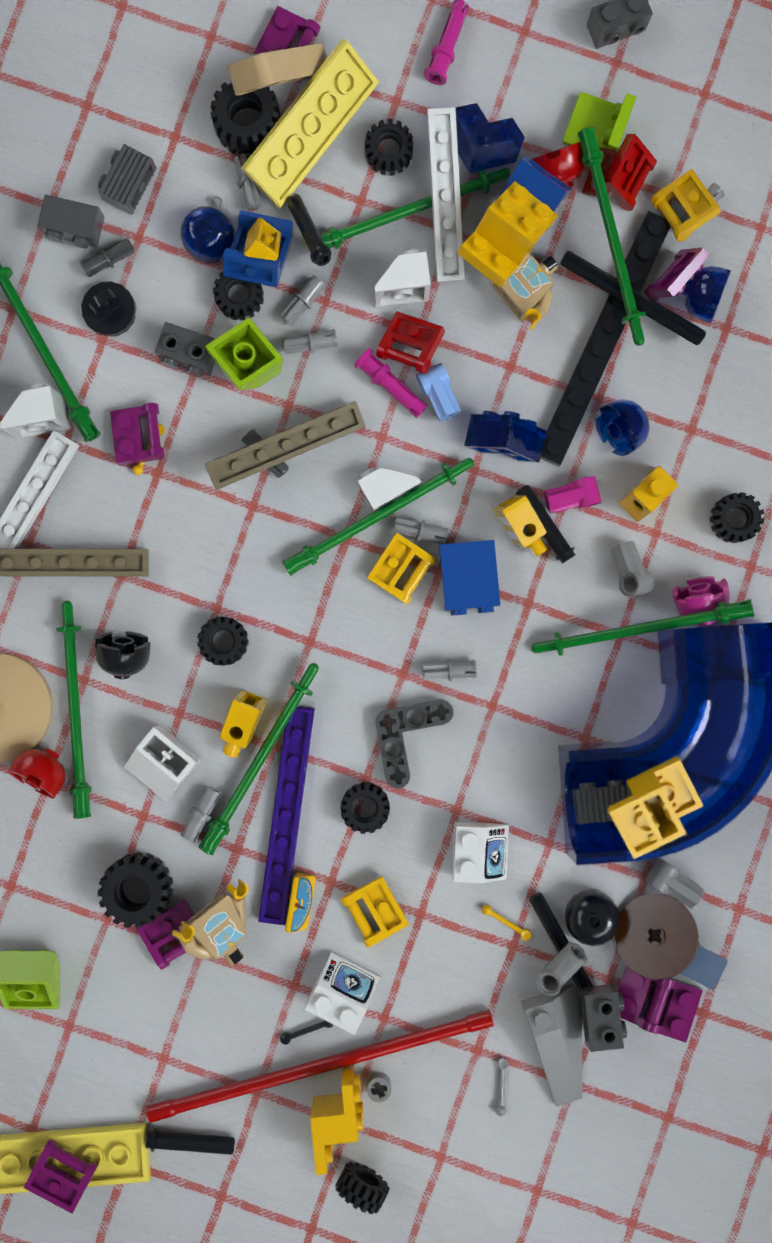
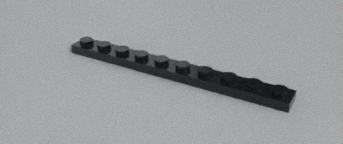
(601, 343)

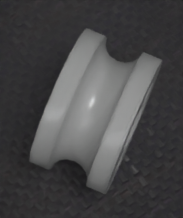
(374, 1094)

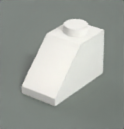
(385, 486)

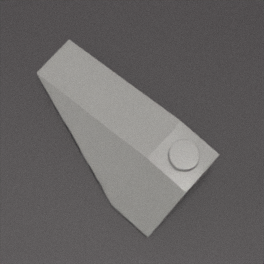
(558, 1038)

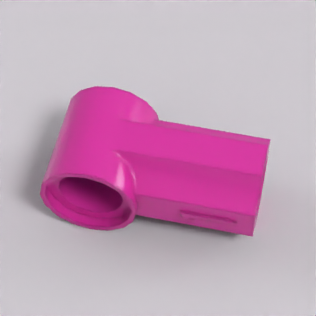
(579, 494)

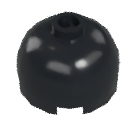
(122, 655)
(603, 916)

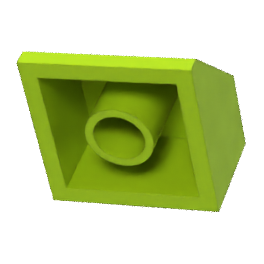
(246, 356)
(29, 979)

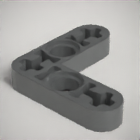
(403, 725)

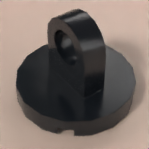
(108, 309)

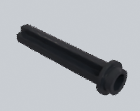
(320, 253)
(553, 536)
(189, 1142)

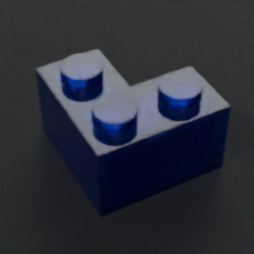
(486, 143)
(505, 435)

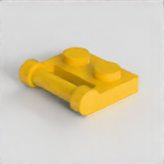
(693, 199)
(393, 564)
(382, 907)

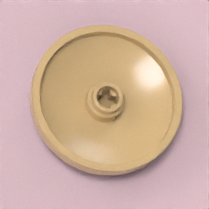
(24, 706)

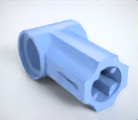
(436, 386)

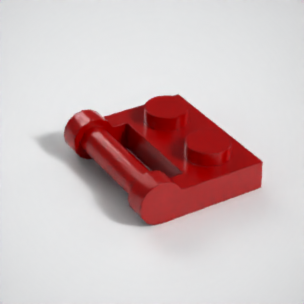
(629, 171)
(414, 334)

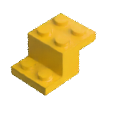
(507, 234)
(654, 809)
(336, 1119)

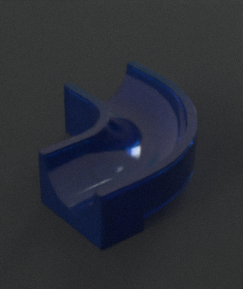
(710, 718)

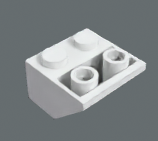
(161, 762)

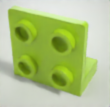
(605, 116)

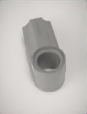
(631, 570)
(669, 880)
(562, 968)

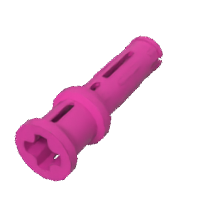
(443, 53)
(381, 375)

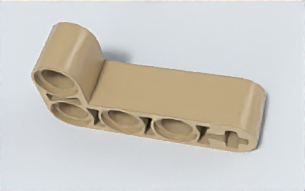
(276, 68)

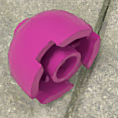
(701, 595)

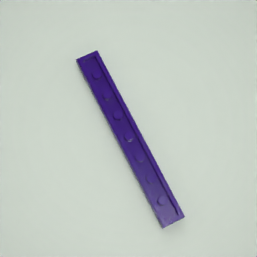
(286, 817)

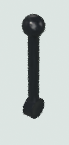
(286, 1037)

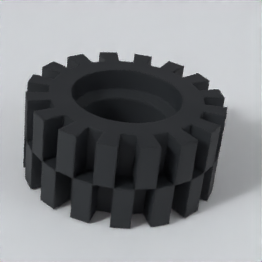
(389, 131)
(233, 309)
(752, 512)
(206, 641)
(365, 824)
(362, 1187)

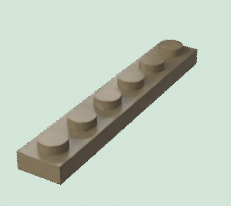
(284, 445)
(74, 562)

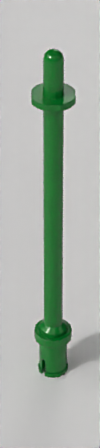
(592, 159)
(336, 236)
(78, 413)
(311, 553)
(721, 613)
(80, 788)
(220, 825)

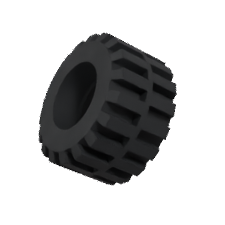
(243, 138)
(119, 905)

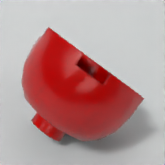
(563, 163)
(40, 771)

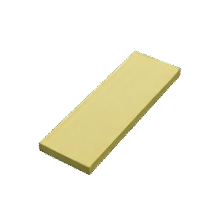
(310, 124)
(115, 1148)

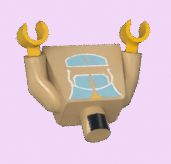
(529, 289)
(217, 927)

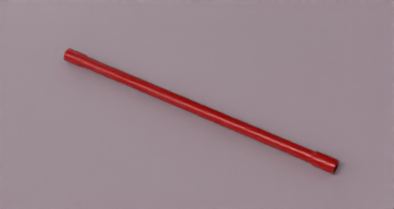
(172, 1107)

